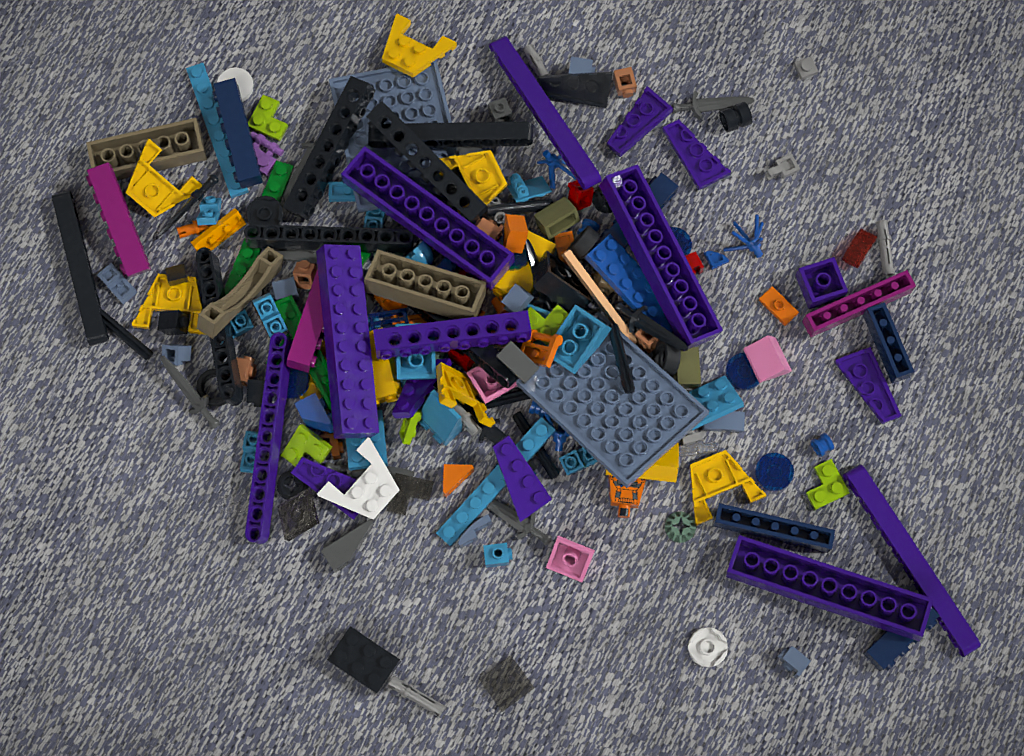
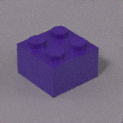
(821, 283)

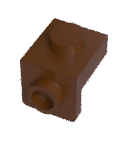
(337, 447)

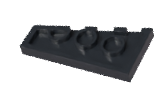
(578, 88)

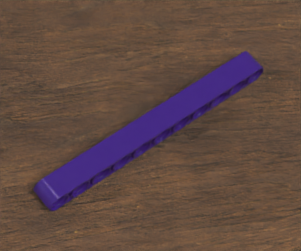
(545, 113)
(273, 446)
(912, 559)

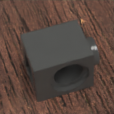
(500, 111)

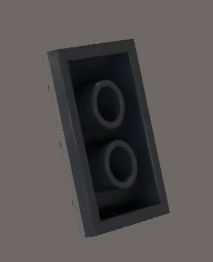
(560, 283)

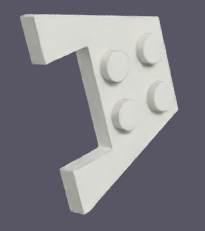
(372, 489)

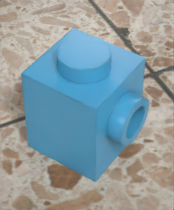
(497, 555)

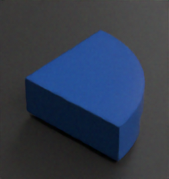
(715, 259)

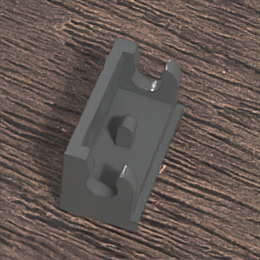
(517, 362)

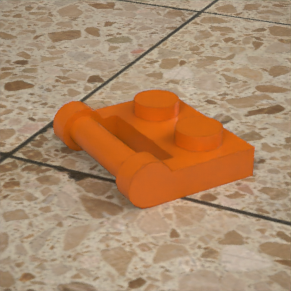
(541, 354)

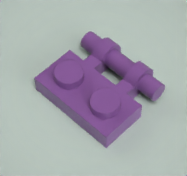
(265, 160)

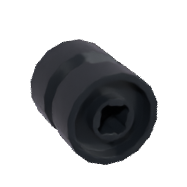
(735, 117)

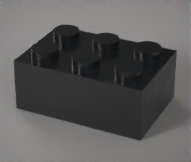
(364, 660)

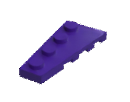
(645, 115)
(695, 157)
(867, 379)
(413, 394)
(318, 475)
(522, 483)

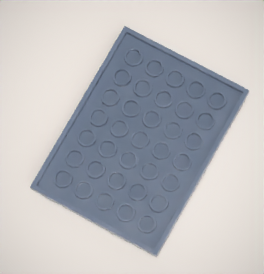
(413, 101)
(615, 427)

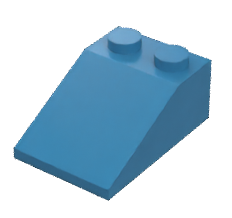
(581, 338)
(416, 365)
(440, 420)

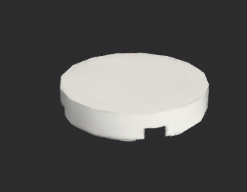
(243, 80)
(707, 653)

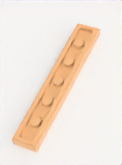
(596, 293)

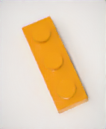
(220, 232)

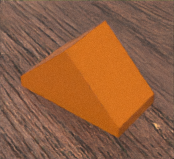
(515, 233)
(454, 475)

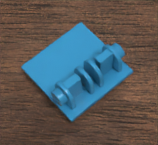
(524, 190)

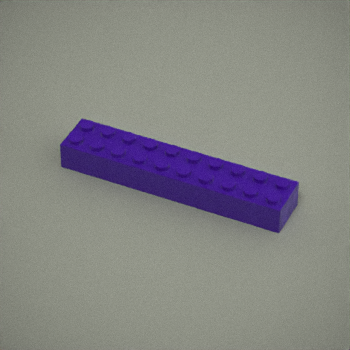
(428, 217)
(660, 256)
(347, 341)
(830, 588)

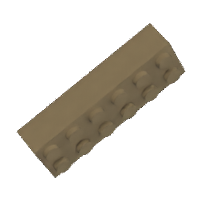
(179, 142)
(424, 286)

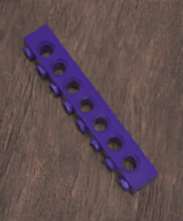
(458, 327)

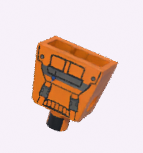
(625, 497)

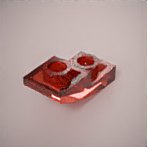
(859, 248)

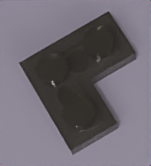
(409, 487)

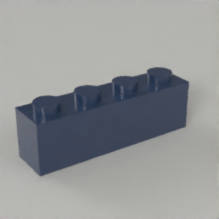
(888, 343)
(892, 645)

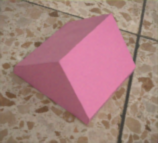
(767, 359)
(485, 385)
(570, 559)

